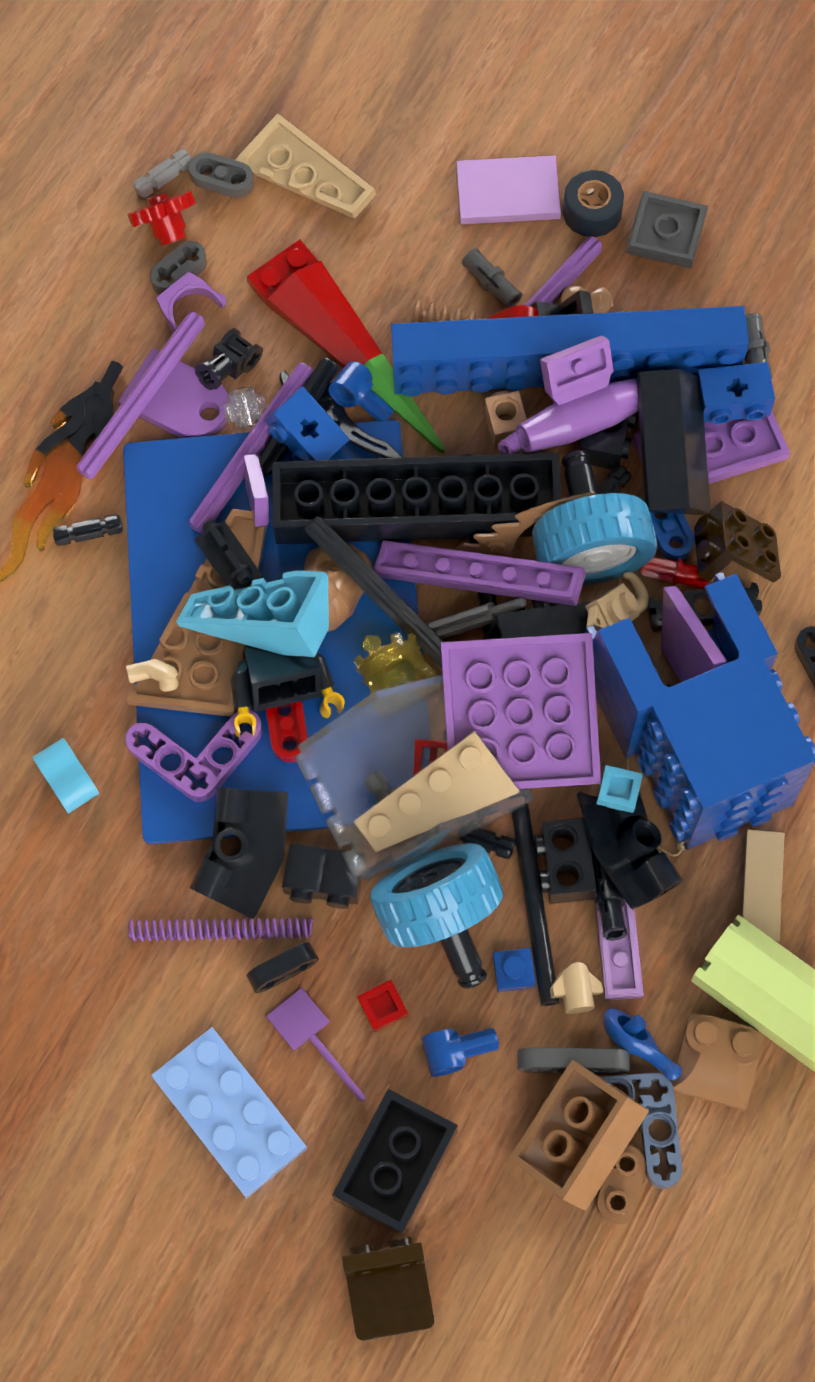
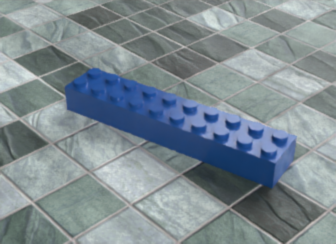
(509, 350)

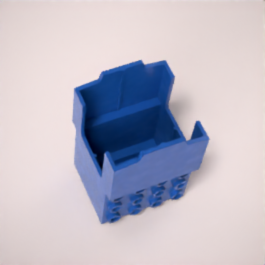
(718, 743)

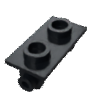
(227, 555)

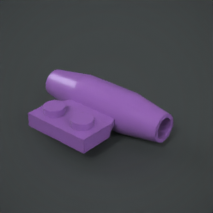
(582, 397)

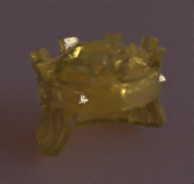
(393, 663)

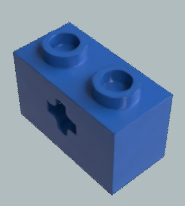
(736, 392)
(301, 411)

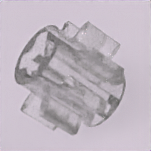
(244, 407)

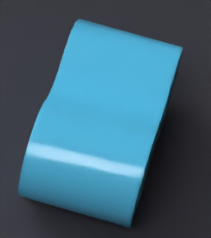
(65, 775)

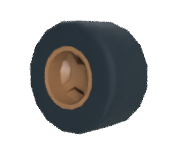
(593, 203)

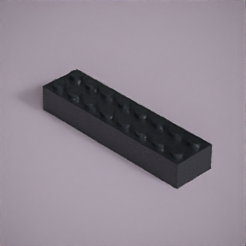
(410, 495)

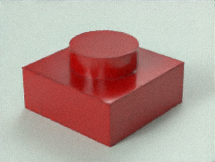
(382, 1006)

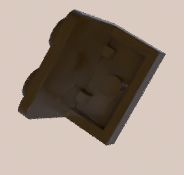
(730, 536)
(388, 1289)

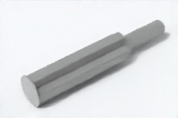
(473, 618)

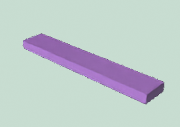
(480, 572)

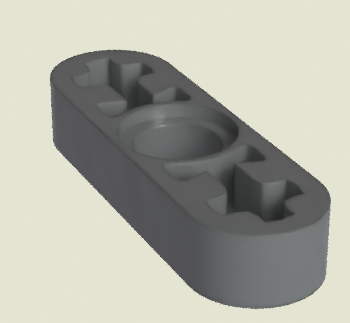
(557, 1059)

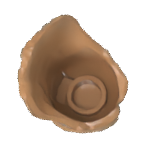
(342, 590)

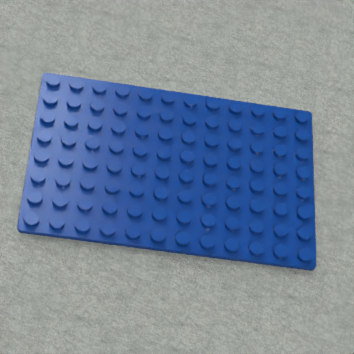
(162, 493)

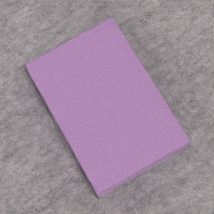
(508, 190)

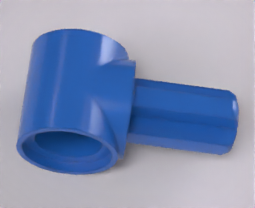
(354, 387)
(448, 1050)

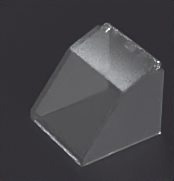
(381, 737)

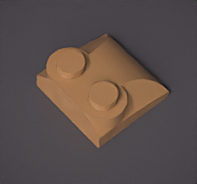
(718, 1060)

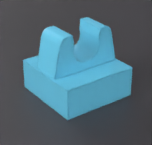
(619, 789)

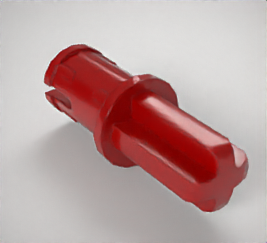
(674, 572)

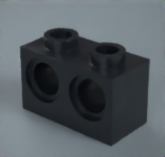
(574, 860)

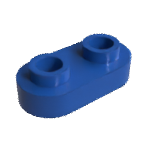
(673, 528)

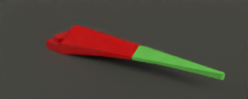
(310, 301)

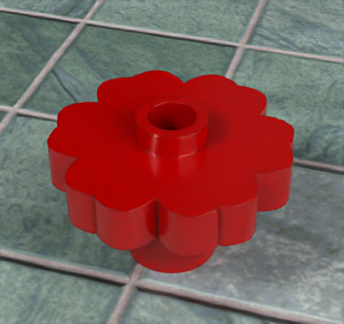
(164, 216)

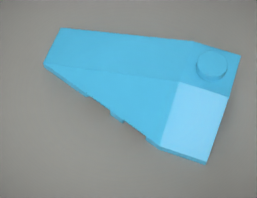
(274, 616)

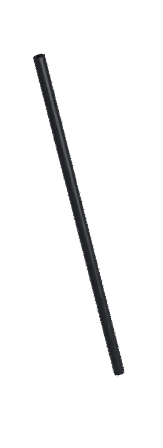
(530, 880)

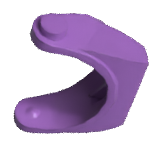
(186, 285)

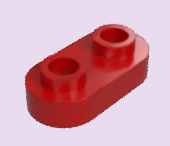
(285, 729)

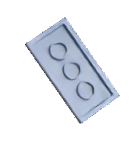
(229, 1112)

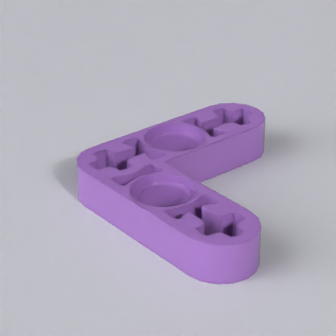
(202, 766)

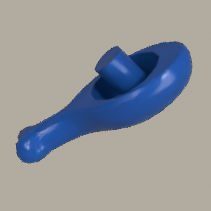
(632, 1035)

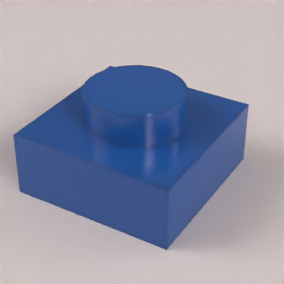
(514, 970)

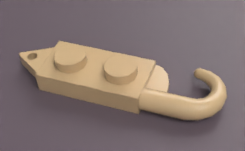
(618, 604)

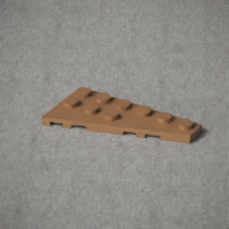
(201, 659)

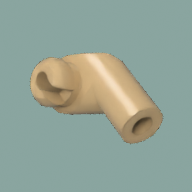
(156, 670)

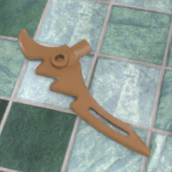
(506, 534)

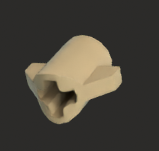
(576, 988)

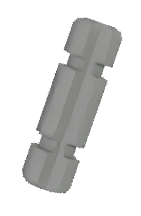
(162, 173)

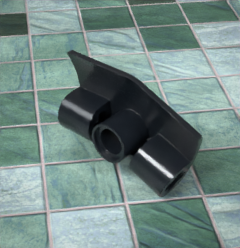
(628, 850)
(246, 876)

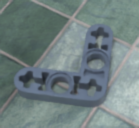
(662, 1110)

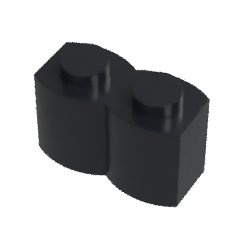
(320, 874)

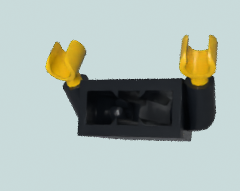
(277, 680)

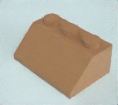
(578, 1135)

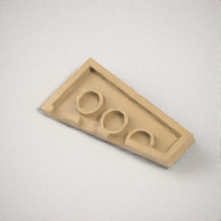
(302, 166)
(447, 788)

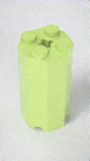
(763, 987)

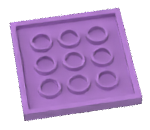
(527, 704)

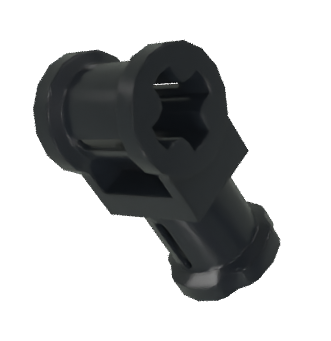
(230, 357)

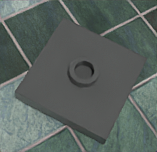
(667, 229)

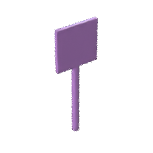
(298, 1022)

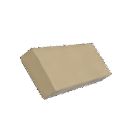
(763, 881)

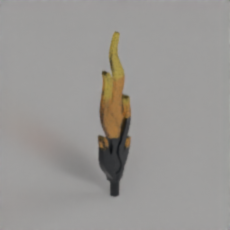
(62, 451)

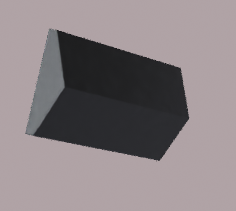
(673, 442)

